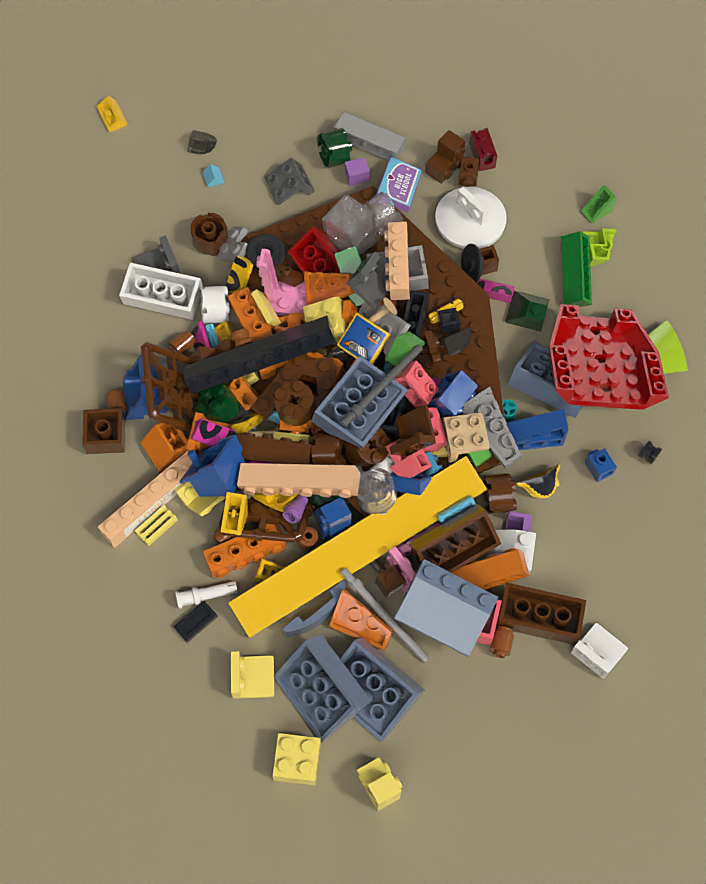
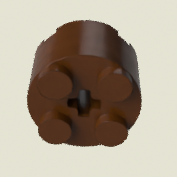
(209, 233)
(288, 394)
(328, 450)
(372, 453)
(499, 493)

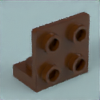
(414, 431)

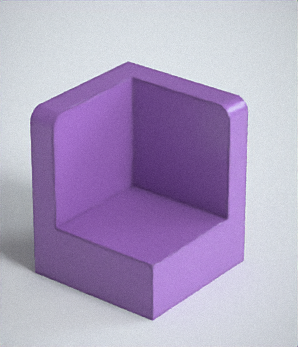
(357, 171)
(518, 521)

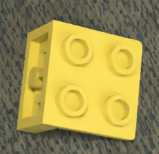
(191, 499)
(252, 676)

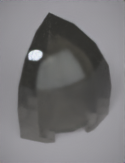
(201, 142)
(456, 340)

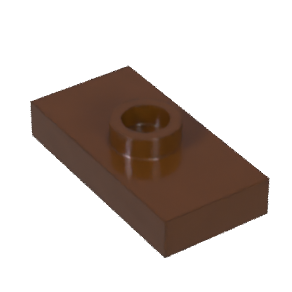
(288, 275)

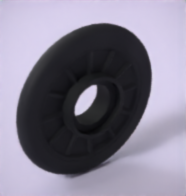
(266, 241)
(472, 261)

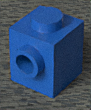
(600, 464)

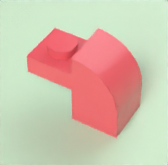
(409, 465)

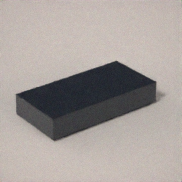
(195, 621)

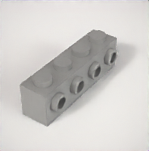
(371, 137)

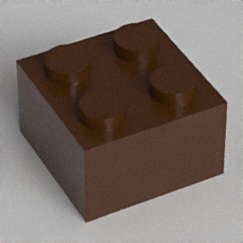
(104, 431)

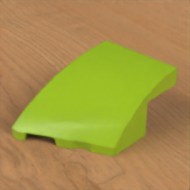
(600, 245)
(669, 347)

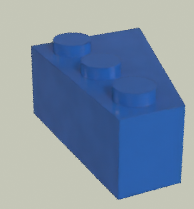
(540, 430)
(333, 518)

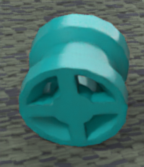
(510, 408)

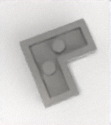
(233, 245)

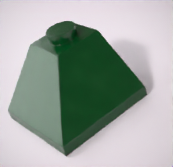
(527, 311)

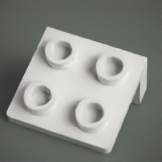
(599, 650)

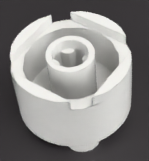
(214, 304)

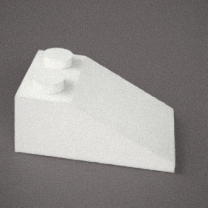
(515, 539)

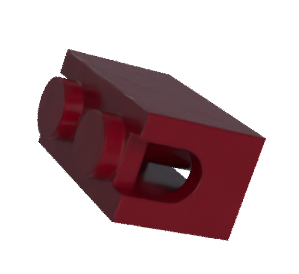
(482, 147)

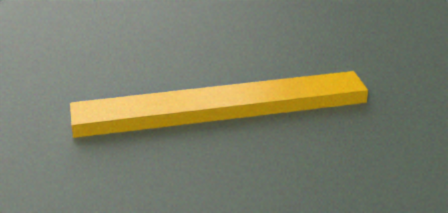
(354, 548)

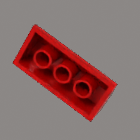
(315, 253)

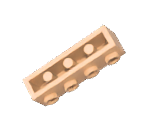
(398, 261)

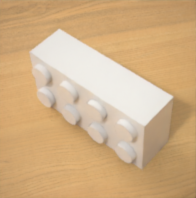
(161, 291)

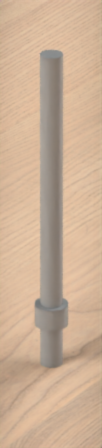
(357, 585)

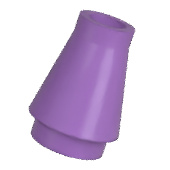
(294, 511)

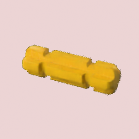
(433, 317)

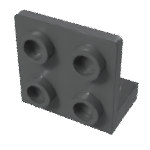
(288, 180)
(159, 258)
(368, 282)

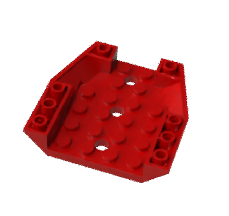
(629, 358)

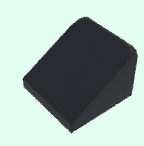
(448, 320)

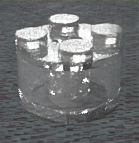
(384, 211)
(376, 491)

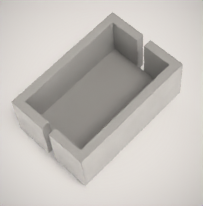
(417, 268)

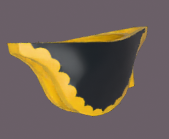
(542, 484)

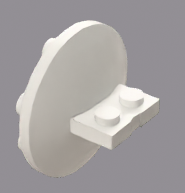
(470, 217)

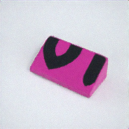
(497, 290)
(200, 336)
(209, 432)

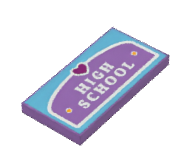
(400, 183)

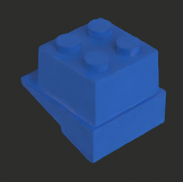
(135, 391)
(215, 468)

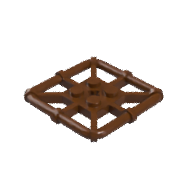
(179, 398)
(266, 515)

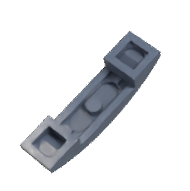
(299, 627)

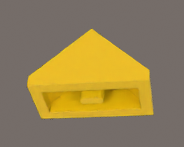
(234, 513)

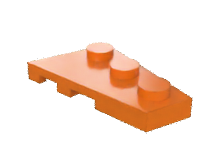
(324, 286)
(358, 621)

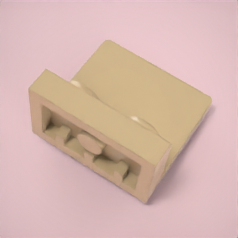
(465, 435)

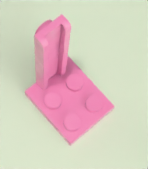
(283, 297)
(399, 555)

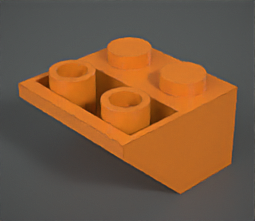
(164, 445)

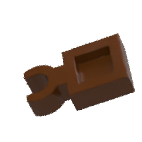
(432, 344)

